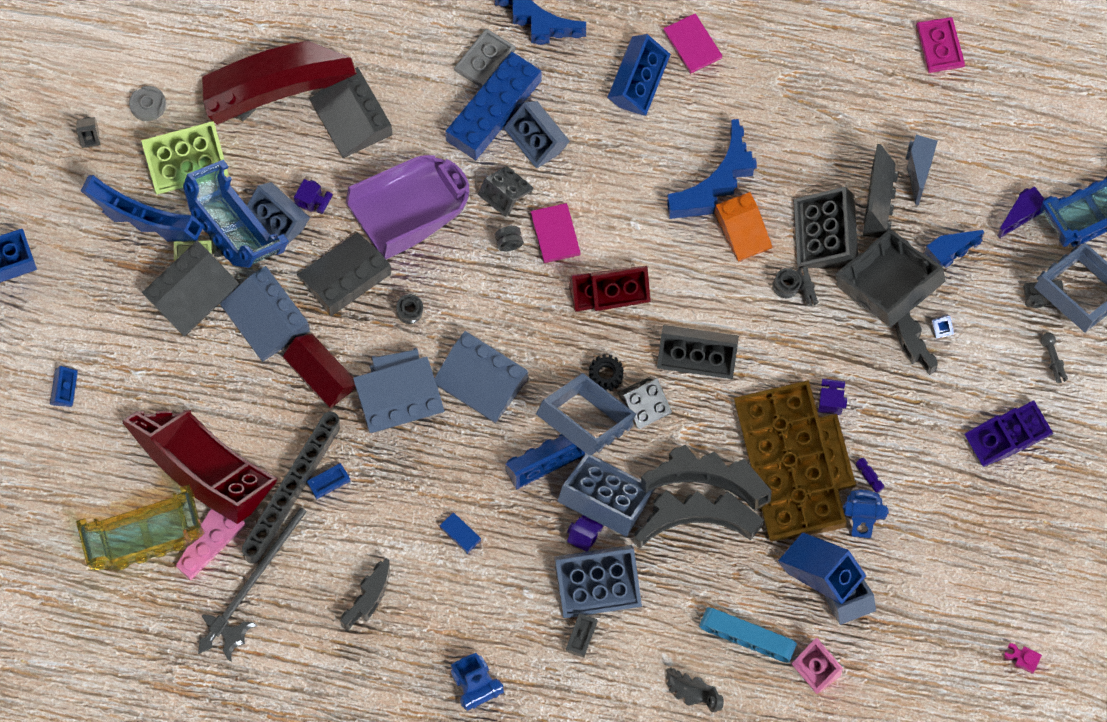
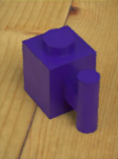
(310, 195)
(832, 399)
(584, 533)

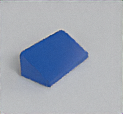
(63, 387)

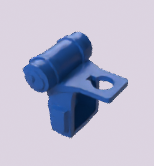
(866, 508)
(475, 681)

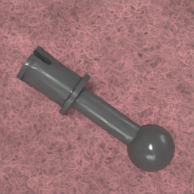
(1048, 340)

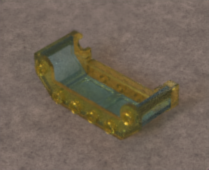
(141, 533)

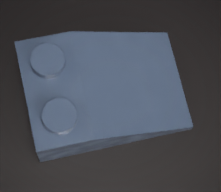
(920, 158)
(855, 606)

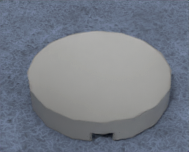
(147, 103)

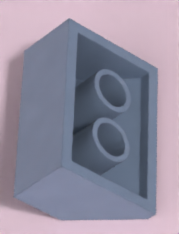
(536, 133)
(277, 211)

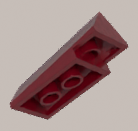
(610, 289)
(319, 369)

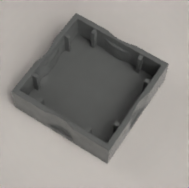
(890, 278)

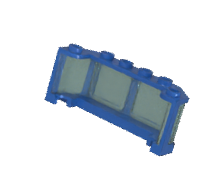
(1079, 215)
(228, 217)

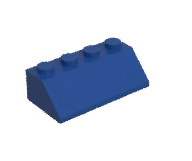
(639, 74)
(542, 460)

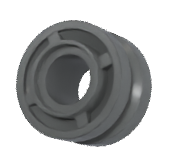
(509, 238)
(790, 276)
(409, 317)

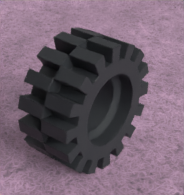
(608, 362)

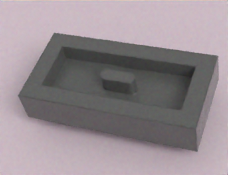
(581, 635)

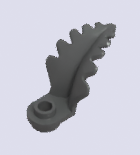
(694, 690)

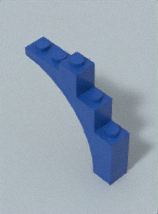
(542, 22)
(703, 197)
(121, 208)

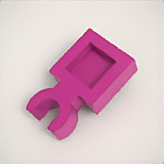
(1026, 659)

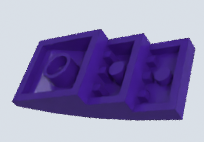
(1008, 433)

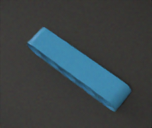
(747, 635)

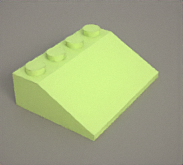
(180, 153)

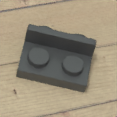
(1035, 298)

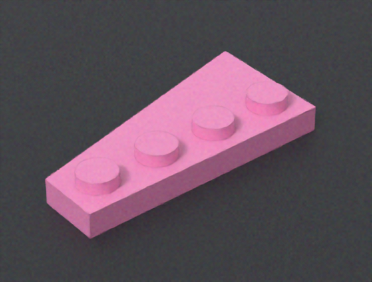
(217, 535)

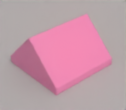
(817, 666)

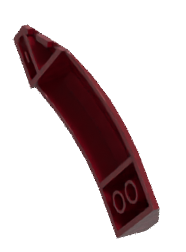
(271, 77)
(201, 460)

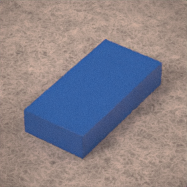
(328, 481)
(460, 533)

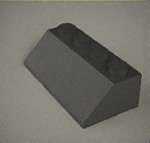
(697, 352)

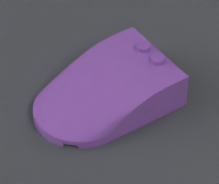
(408, 202)

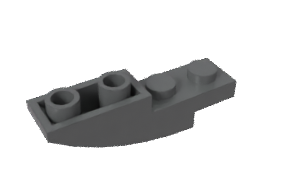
(914, 348)
(373, 589)

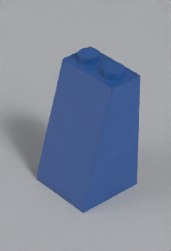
(823, 567)

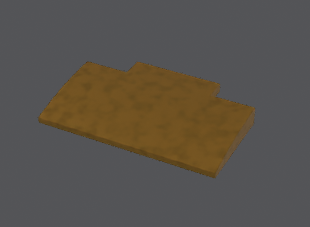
(797, 458)

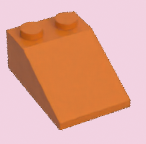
(743, 226)

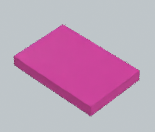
(692, 43)
(940, 44)
(555, 233)

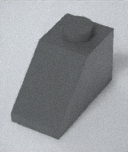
(88, 132)

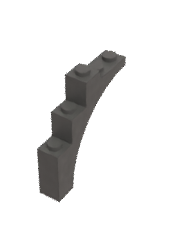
(711, 470)
(725, 512)

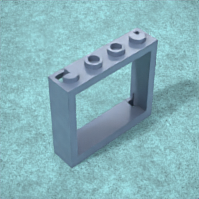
(1061, 300)
(599, 398)

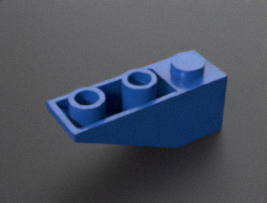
(948, 247)

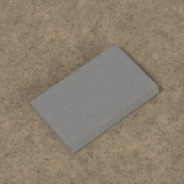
(484, 57)

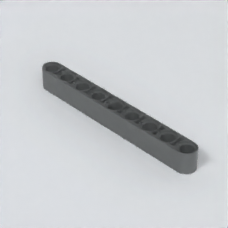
(288, 495)

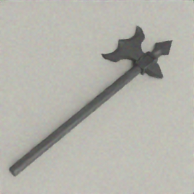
(236, 635)

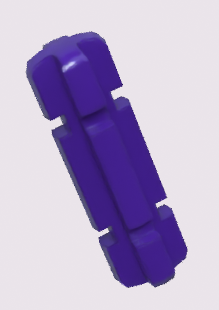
(870, 475)

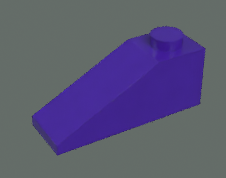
(1024, 210)

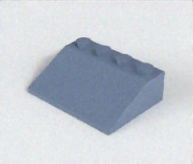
(265, 314)
(481, 377)
(398, 395)
(605, 494)
(598, 581)

